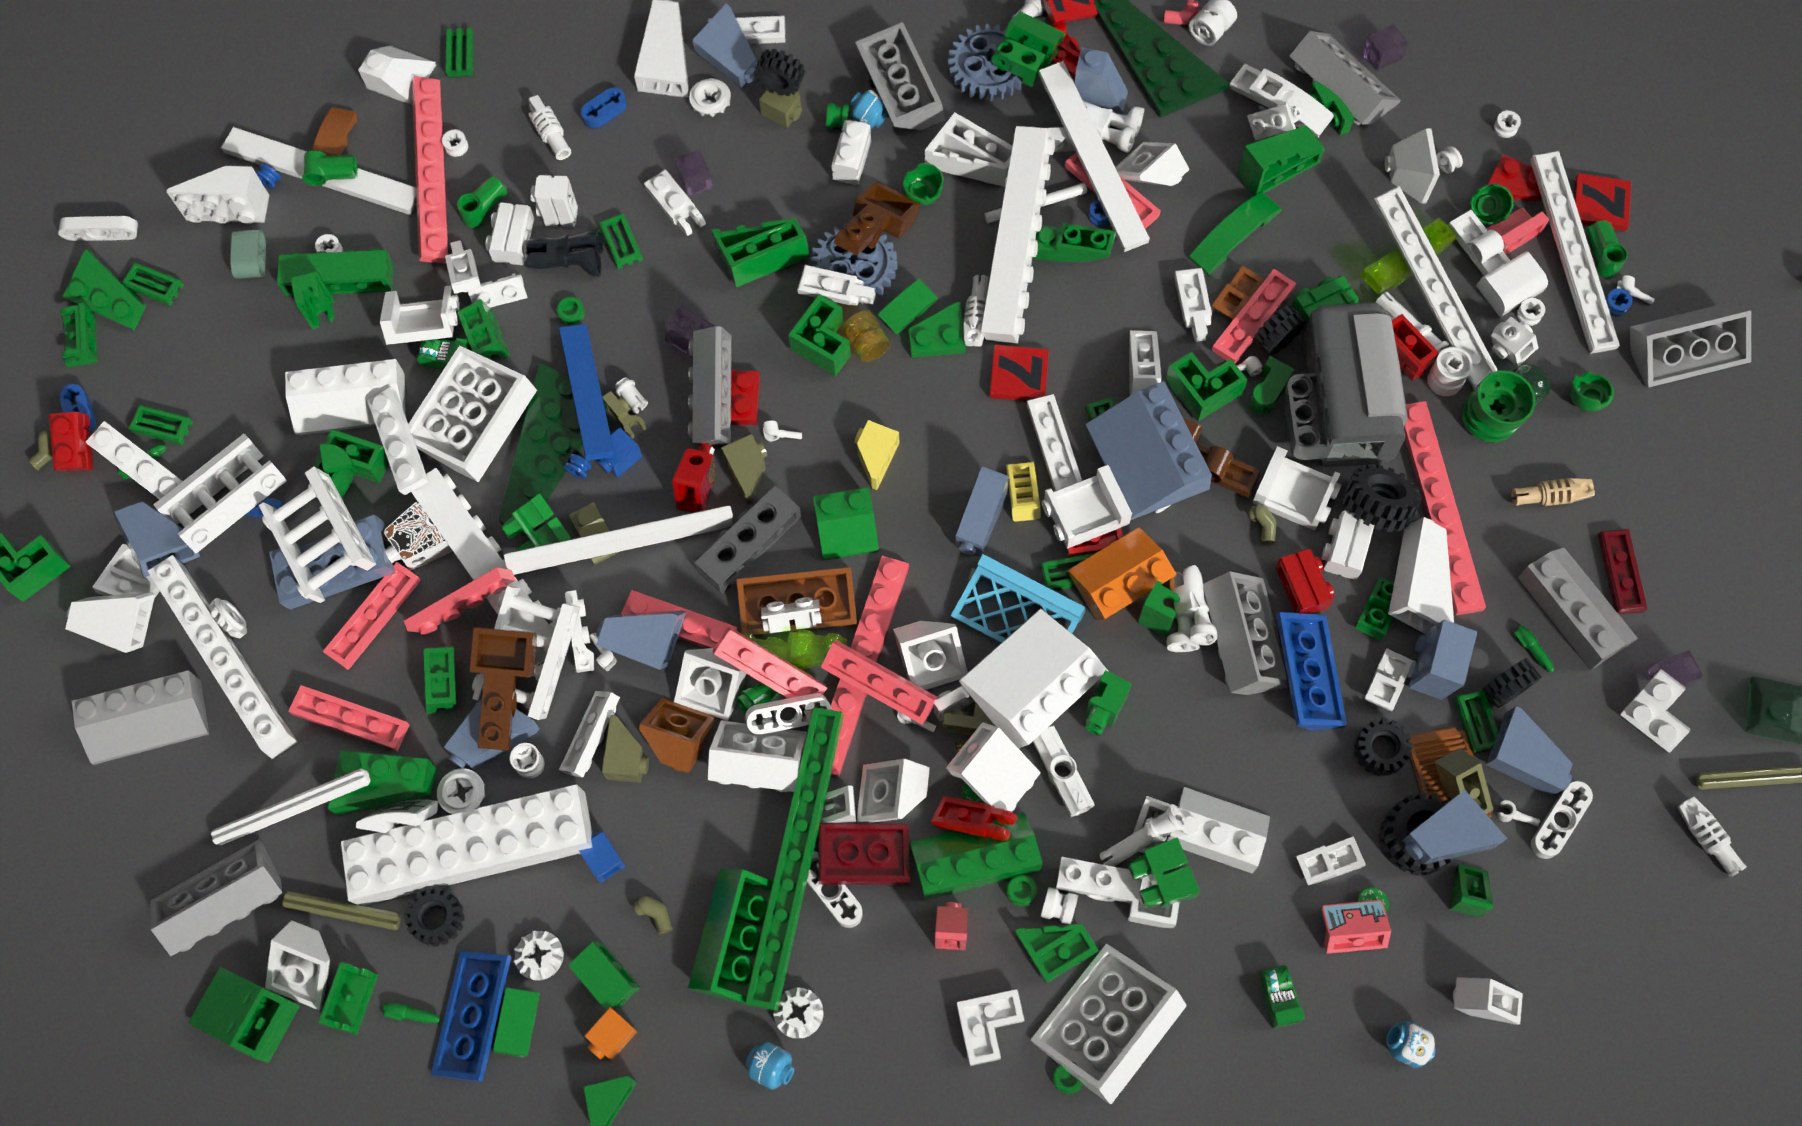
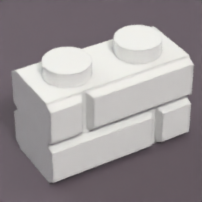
(851, 152)
(555, 201)
(510, 233)
(1348, 546)

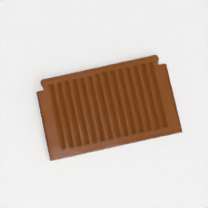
(1431, 747)

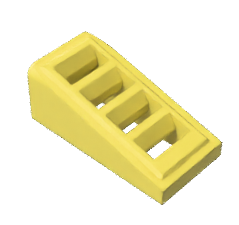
(1023, 508)

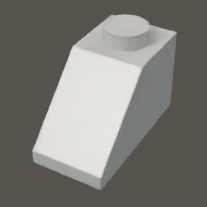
(1487, 999)

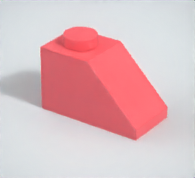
(951, 926)

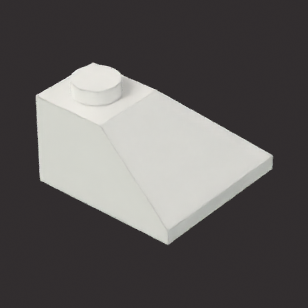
(392, 72)
(1154, 164)
(1414, 165)
(930, 653)
(709, 683)
(891, 790)
(298, 965)

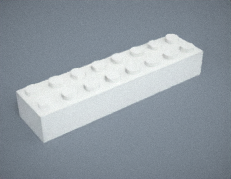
(466, 845)

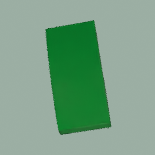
(1342, 115)
(908, 306)
(1375, 615)

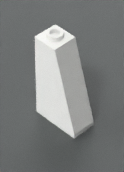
(662, 54)
(1423, 577)

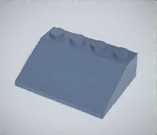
(1150, 451)

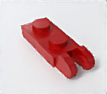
(973, 818)

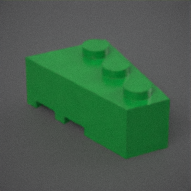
(1278, 159)
(760, 250)
(391, 781)

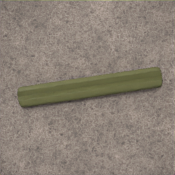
(1749, 777)
(342, 910)

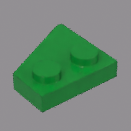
(939, 334)
(1056, 948)

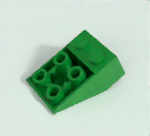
(244, 1015)

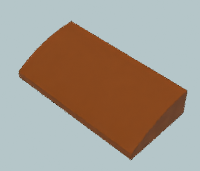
(830, 586)

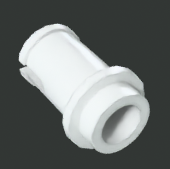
(628, 391)

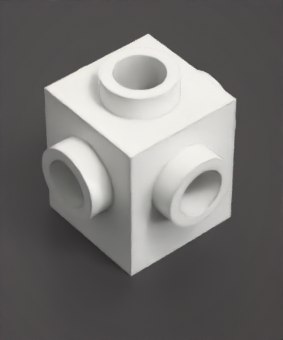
(1514, 341)

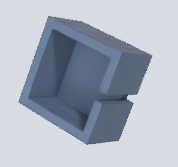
(1442, 659)

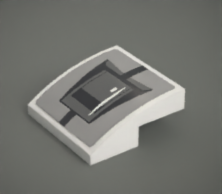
(403, 812)

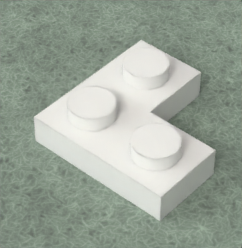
(1650, 712)
(979, 1019)

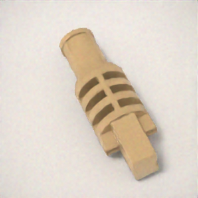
(1554, 492)

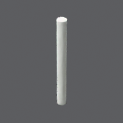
(1050, 199)

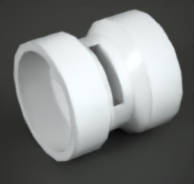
(524, 755)
(1059, 905)

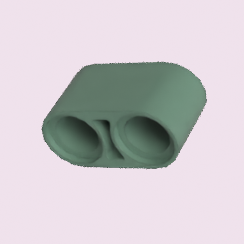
(248, 254)

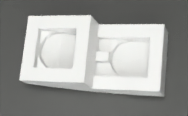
(1388, 680)
(1331, 861)

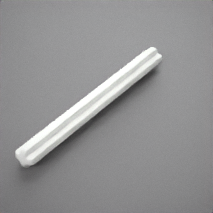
(290, 806)

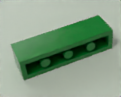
(341, 271)

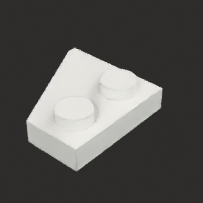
(124, 576)

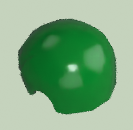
(923, 184)
(1492, 204)
(1591, 392)

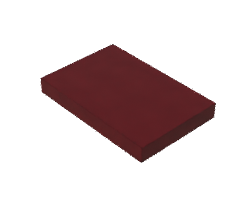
(863, 854)

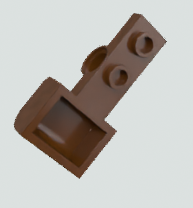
(877, 211)
(1224, 469)
(501, 658)

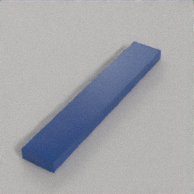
(586, 392)

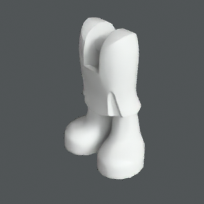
(1128, 125)
(1191, 606)

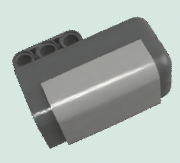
(1349, 388)

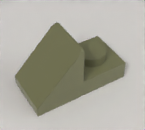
(589, 522)
(961, 723)

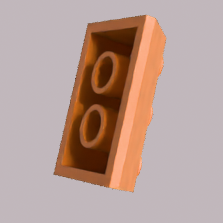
(1121, 573)

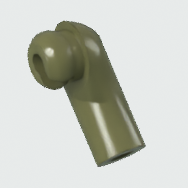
(44, 454)
(1267, 521)
(649, 906)

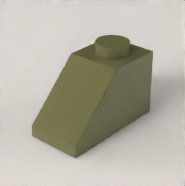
(780, 108)
(746, 464)
(623, 755)
(1462, 772)

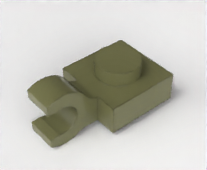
(619, 410)

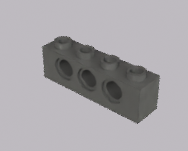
(724, 573)

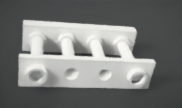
(208, 481)
(343, 531)
(555, 647)

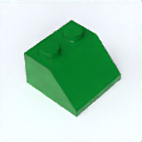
(846, 523)

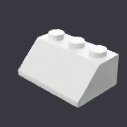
(756, 759)
(1221, 830)

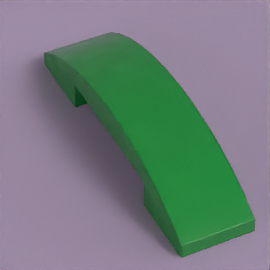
(1233, 231)

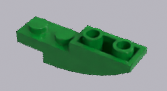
(1073, 243)

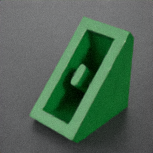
(1471, 891)
(606, 1099)

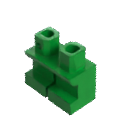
(531, 516)
(1105, 709)
(1168, 875)

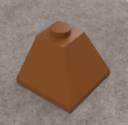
(676, 733)

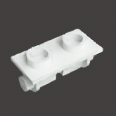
(1274, 121)
(499, 292)
(779, 615)

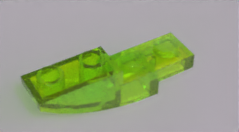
(1393, 269)
(803, 647)

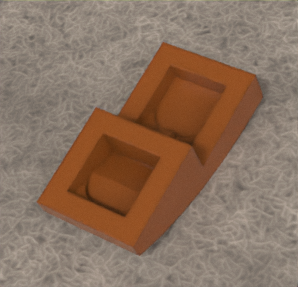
(334, 130)
(1237, 293)

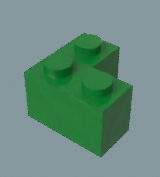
(816, 336)
(1202, 390)
(367, 457)
(31, 568)

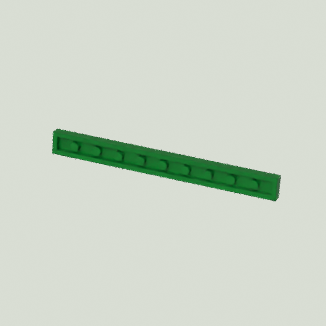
(795, 860)

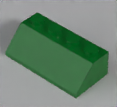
(967, 861)
(731, 935)

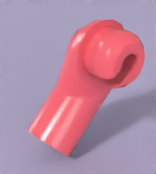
(1184, 16)

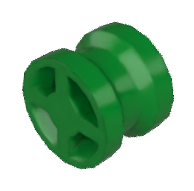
(837, 115)

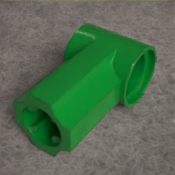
(320, 167)
(480, 201)
(1607, 250)

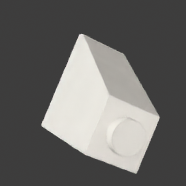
(112, 619)

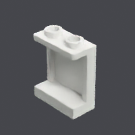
(418, 320)
(1296, 491)
(1087, 508)
(994, 767)

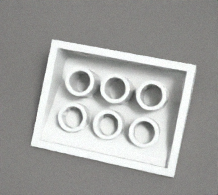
(470, 412)
(1032, 678)
(1109, 1022)

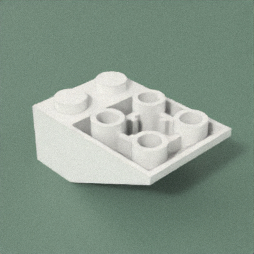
(222, 196)

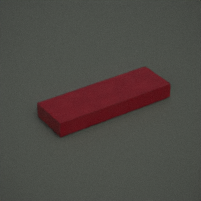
(1622, 571)

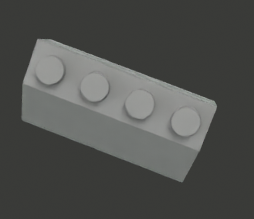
(1344, 75)
(901, 78)
(1692, 343)
(710, 386)
(1577, 607)
(1246, 634)
(141, 717)
(214, 898)

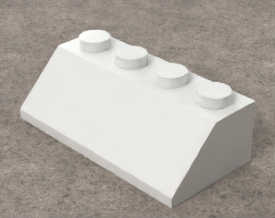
(339, 395)

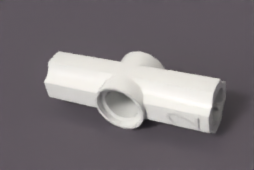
(1070, 787)

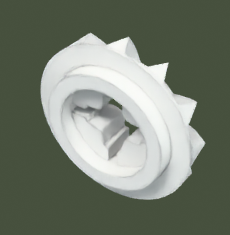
(712, 88)
(228, 617)
(449, 786)
(550, 962)
(813, 1015)

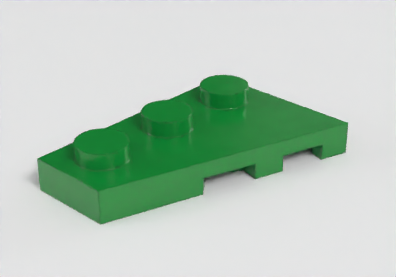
(103, 292)

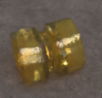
(866, 336)

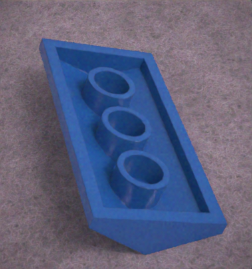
(1311, 671)
(471, 1016)

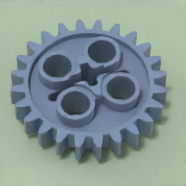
(966, 57)
(865, 263)

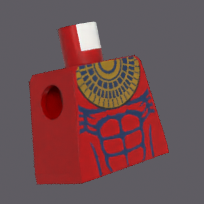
(694, 479)

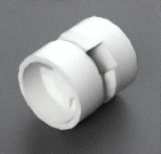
(1212, 21)
(1449, 371)

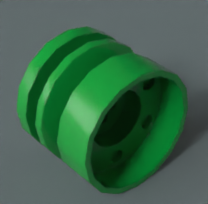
(1498, 406)

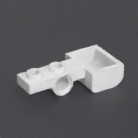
(1504, 281)
(1112, 884)

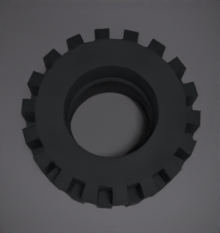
(1395, 830)

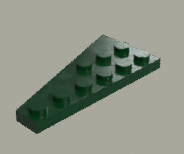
(1160, 64)
(545, 442)

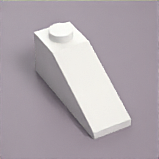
(1143, 360)

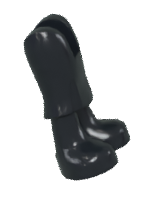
(558, 252)

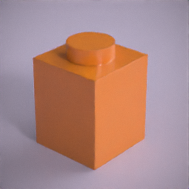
(609, 1035)

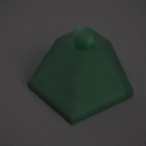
(1775, 710)

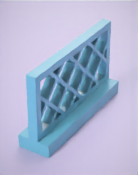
(1023, 587)

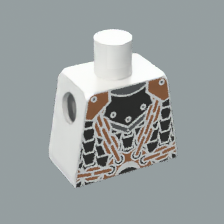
(415, 539)

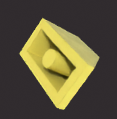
(875, 450)

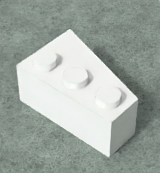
(969, 152)

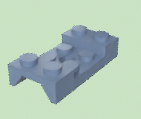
(352, 576)

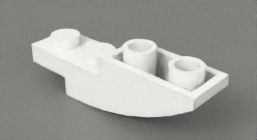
(1274, 91)

